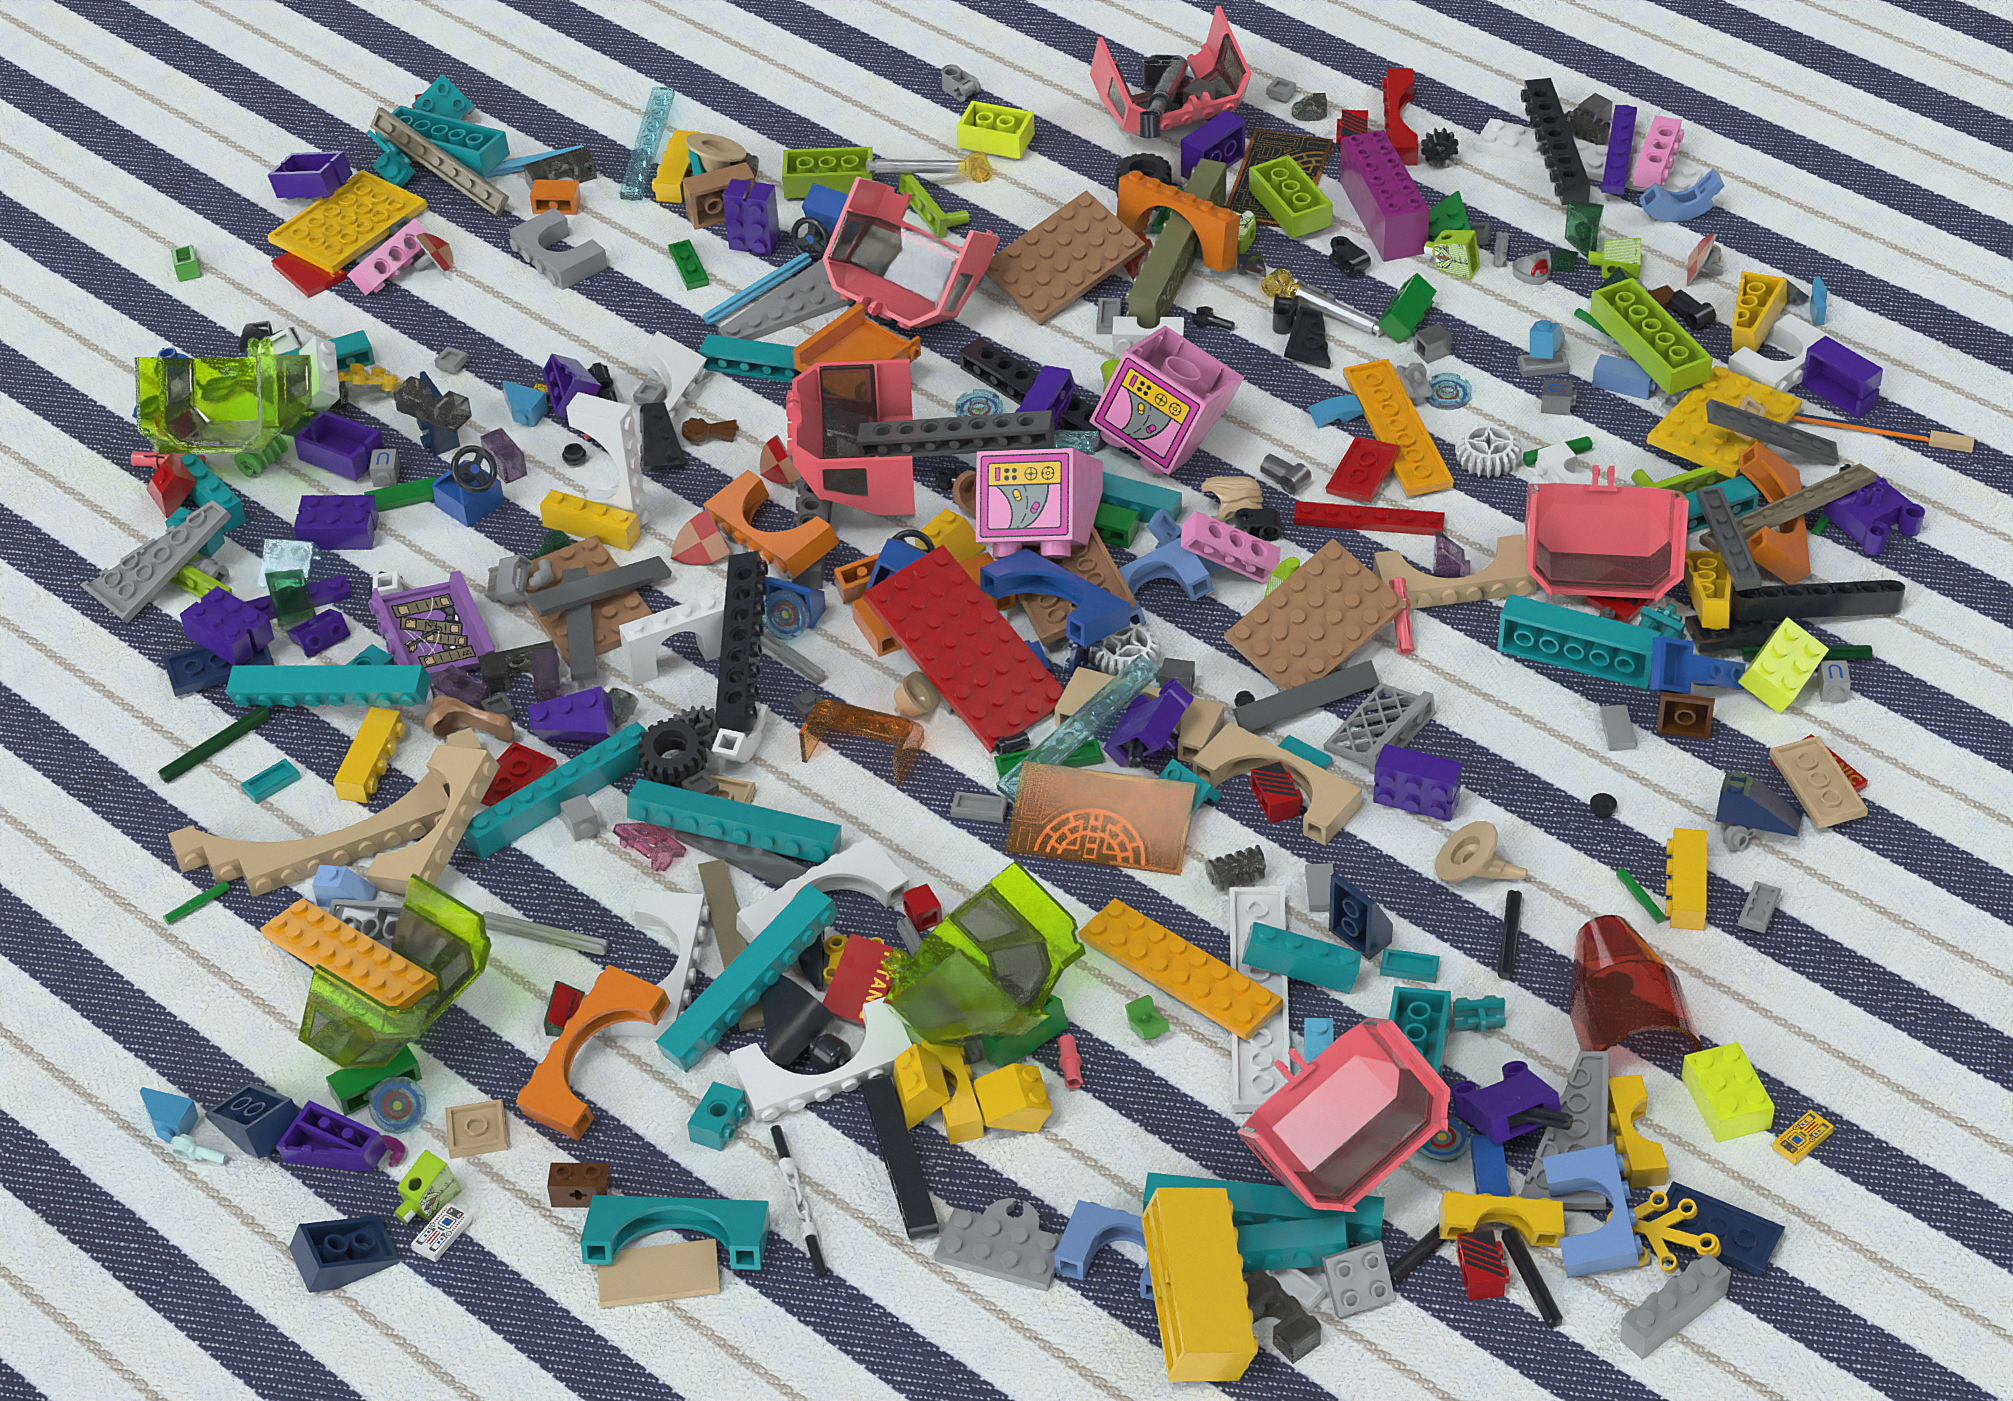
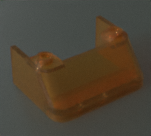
(866, 723)

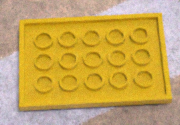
(347, 223)
(1689, 434)

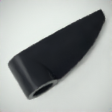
(1251, 264)
(254, 330)
(812, 961)

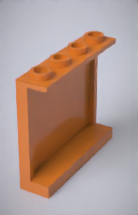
(854, 339)

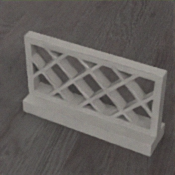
(1396, 733)

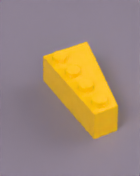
(1757, 308)
(1709, 587)

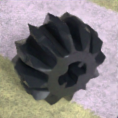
(1446, 147)

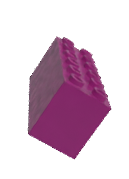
(1384, 195)

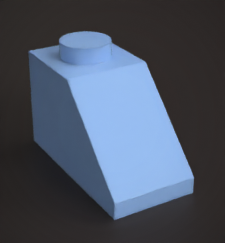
(340, 883)

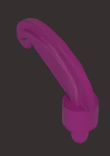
(396, 1147)

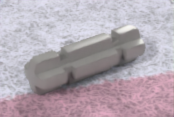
(1501, 249)

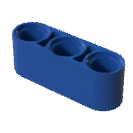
(1489, 1166)

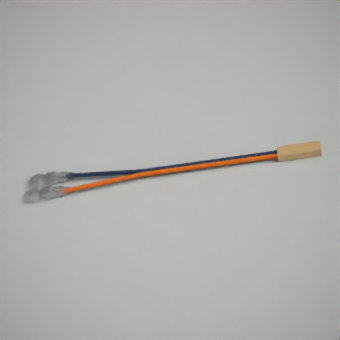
(1935, 438)

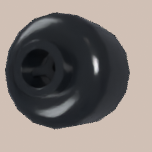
(829, 1053)

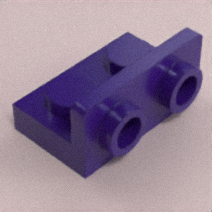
(320, 632)

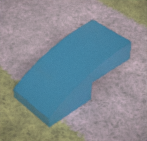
(1818, 302)
(1341, 407)

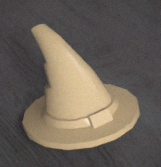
(715, 150)
(1473, 854)

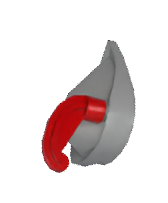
(1533, 268)

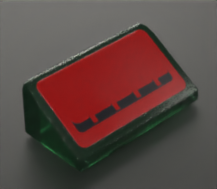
(562, 1006)

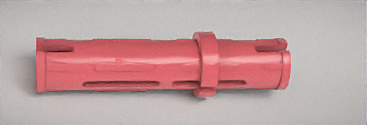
(153, 459)
(1402, 620)

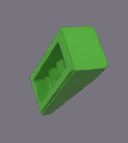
(185, 263)

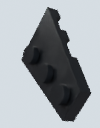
(1308, 339)
(659, 440)

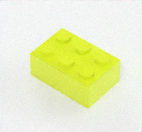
(995, 129)
(1783, 665)
(1727, 1092)

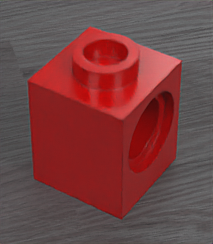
(922, 907)

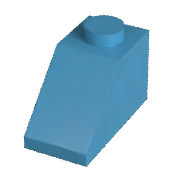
(1545, 339)
(525, 403)
(169, 1113)

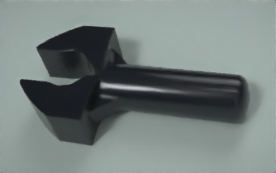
(1205, 316)
(946, 478)

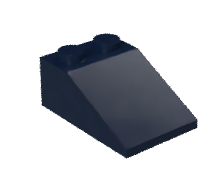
(433, 437)
(1755, 806)
(1357, 919)
(254, 1119)
(341, 1251)

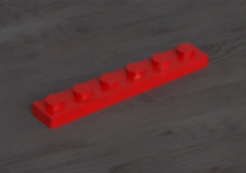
(1368, 518)

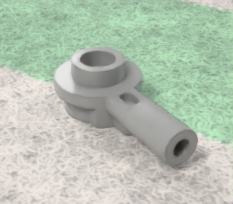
(1737, 836)

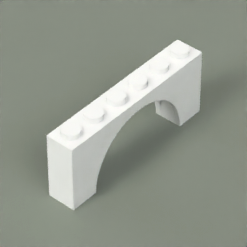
(678, 369)
(614, 429)
(859, 868)
(681, 921)
(775, 1090)

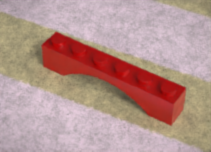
(1398, 92)

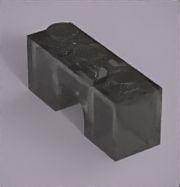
(574, 164)
(416, 399)
(501, 666)
(1297, 1331)

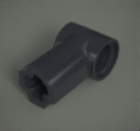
(1694, 313)

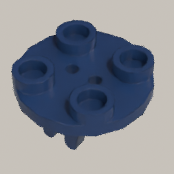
(1079, 657)

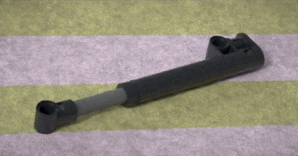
(1166, 74)

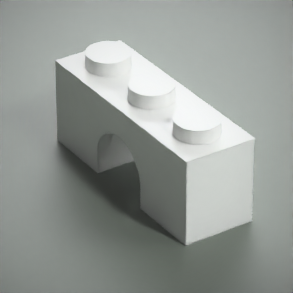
(1128, 333)
(323, 373)
(1558, 465)

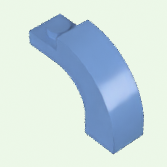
(1685, 204)
(1166, 531)

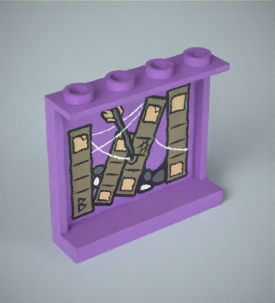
(433, 626)

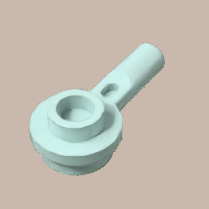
(186, 1148)

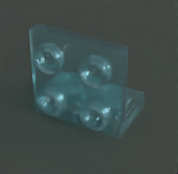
(288, 555)

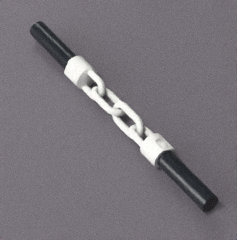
(807, 1229)

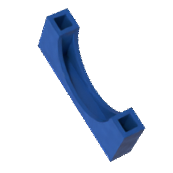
(1097, 610)

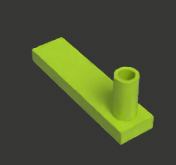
(928, 209)
(1684, 482)
(196, 581)

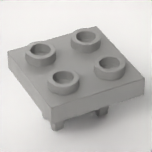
(1358, 1278)

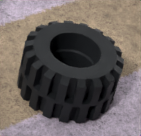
(1148, 164)
(668, 737)

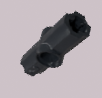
(601, 374)

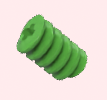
(254, 462)

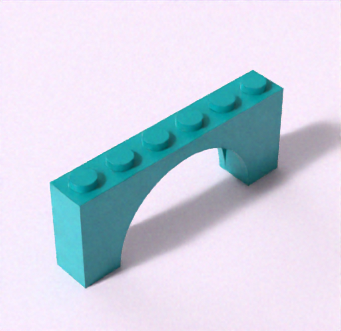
(620, 1219)

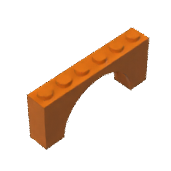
(1214, 225)
(787, 550)
(1783, 552)
(880, 637)
(612, 1000)

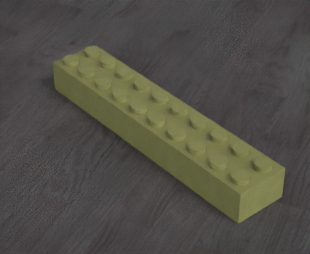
(1174, 250)

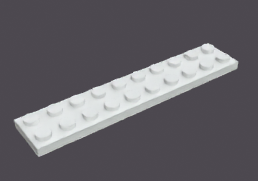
(1519, 144)
(1253, 1060)

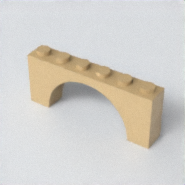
(1498, 580)
(1195, 728)
(1238, 751)
(468, 776)

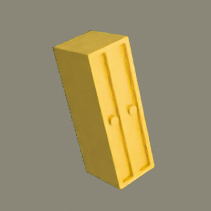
(1198, 1284)

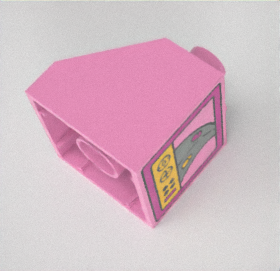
(1164, 400)
(1036, 500)

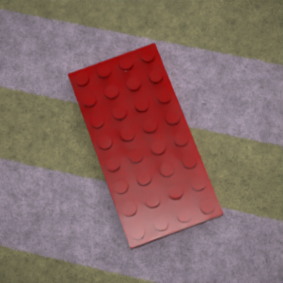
(965, 647)

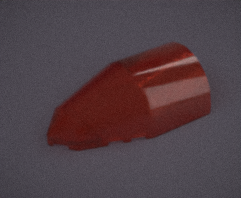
(1623, 987)

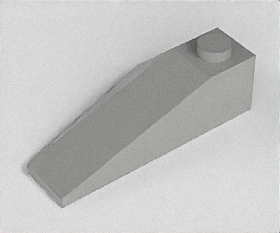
(371, 918)

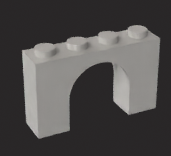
(561, 268)

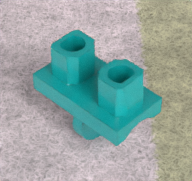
(1664, 621)
(1478, 1013)

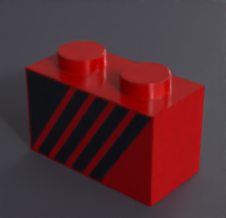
(1351, 123)
(1275, 792)
(1481, 1264)

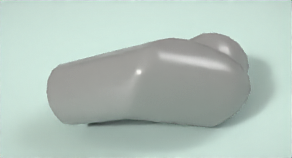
(543, 576)

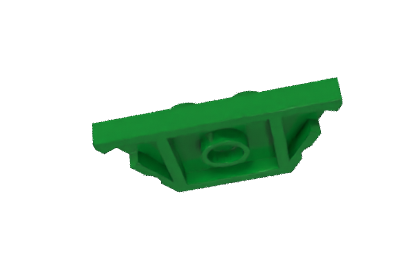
(1447, 216)

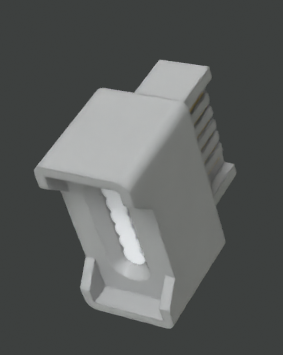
(509, 579)

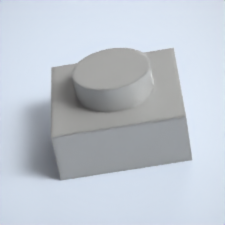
(1281, 88)
(451, 359)
(649, 393)

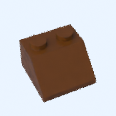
(1685, 715)

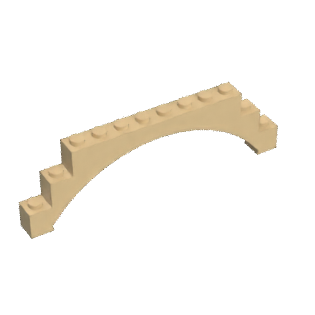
(285, 862)

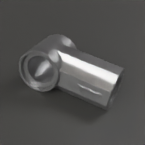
(1289, 476)

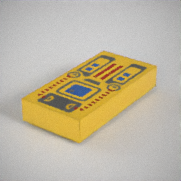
(1802, 1137)

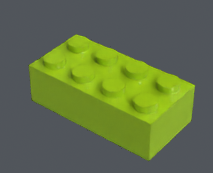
(834, 167)
(1290, 196)

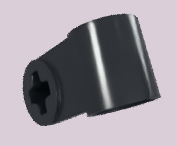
(1348, 256)
(1284, 313)
(1259, 523)

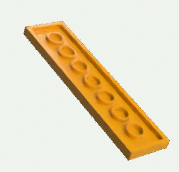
(1397, 422)
(363, 962)
(1181, 969)

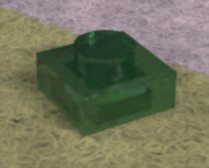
(1564, 260)

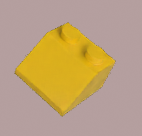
(954, 534)
(919, 1084)
(1014, 1098)

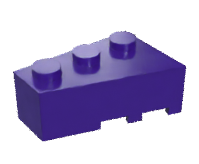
(565, 379)
(1050, 391)
(574, 717)
(330, 1141)

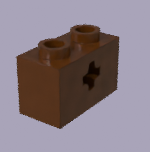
(575, 1183)

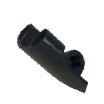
(792, 1020)

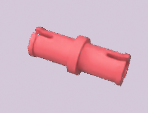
(1070, 1061)

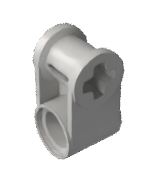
(959, 82)

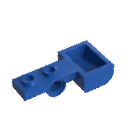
(1676, 667)

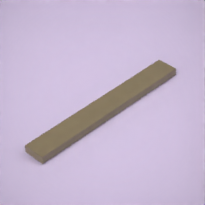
(439, 161)
(1799, 503)
(724, 921)

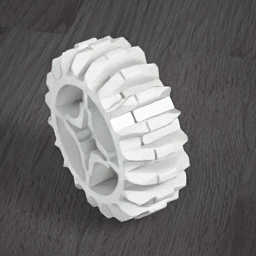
(1488, 450)
(1124, 646)

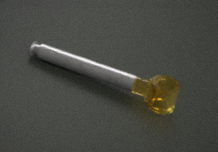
(973, 166)
(1287, 287)

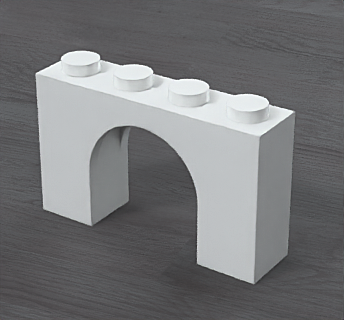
(1791, 335)
(644, 636)

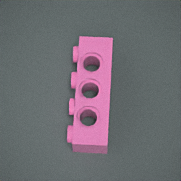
(1658, 152)
(366, 276)
(1229, 547)

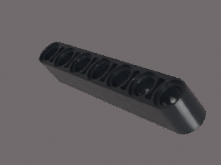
(1818, 600)
(899, 1157)

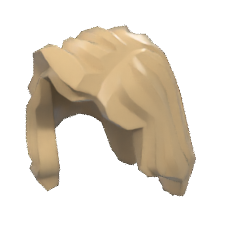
(1234, 494)

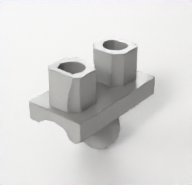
(1415, 382)

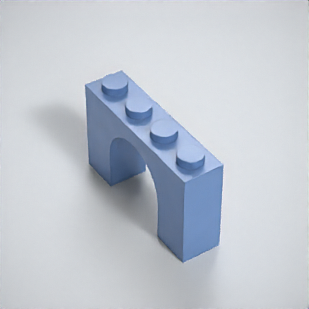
(1622, 377)
(1167, 562)
(1091, 1229)
(1614, 1243)

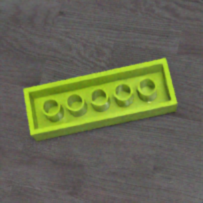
(1651, 336)

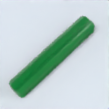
(1576, 445)

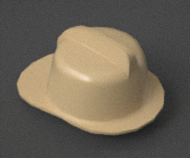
(916, 695)

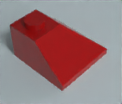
(170, 484)

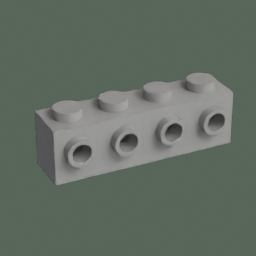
(1674, 1305)

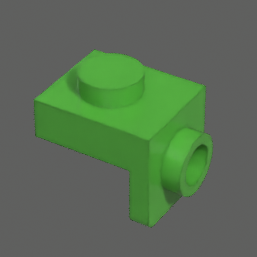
(1144, 1018)

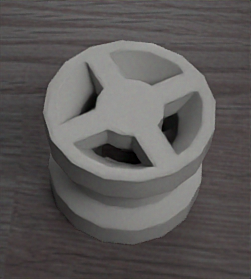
(214, 570)

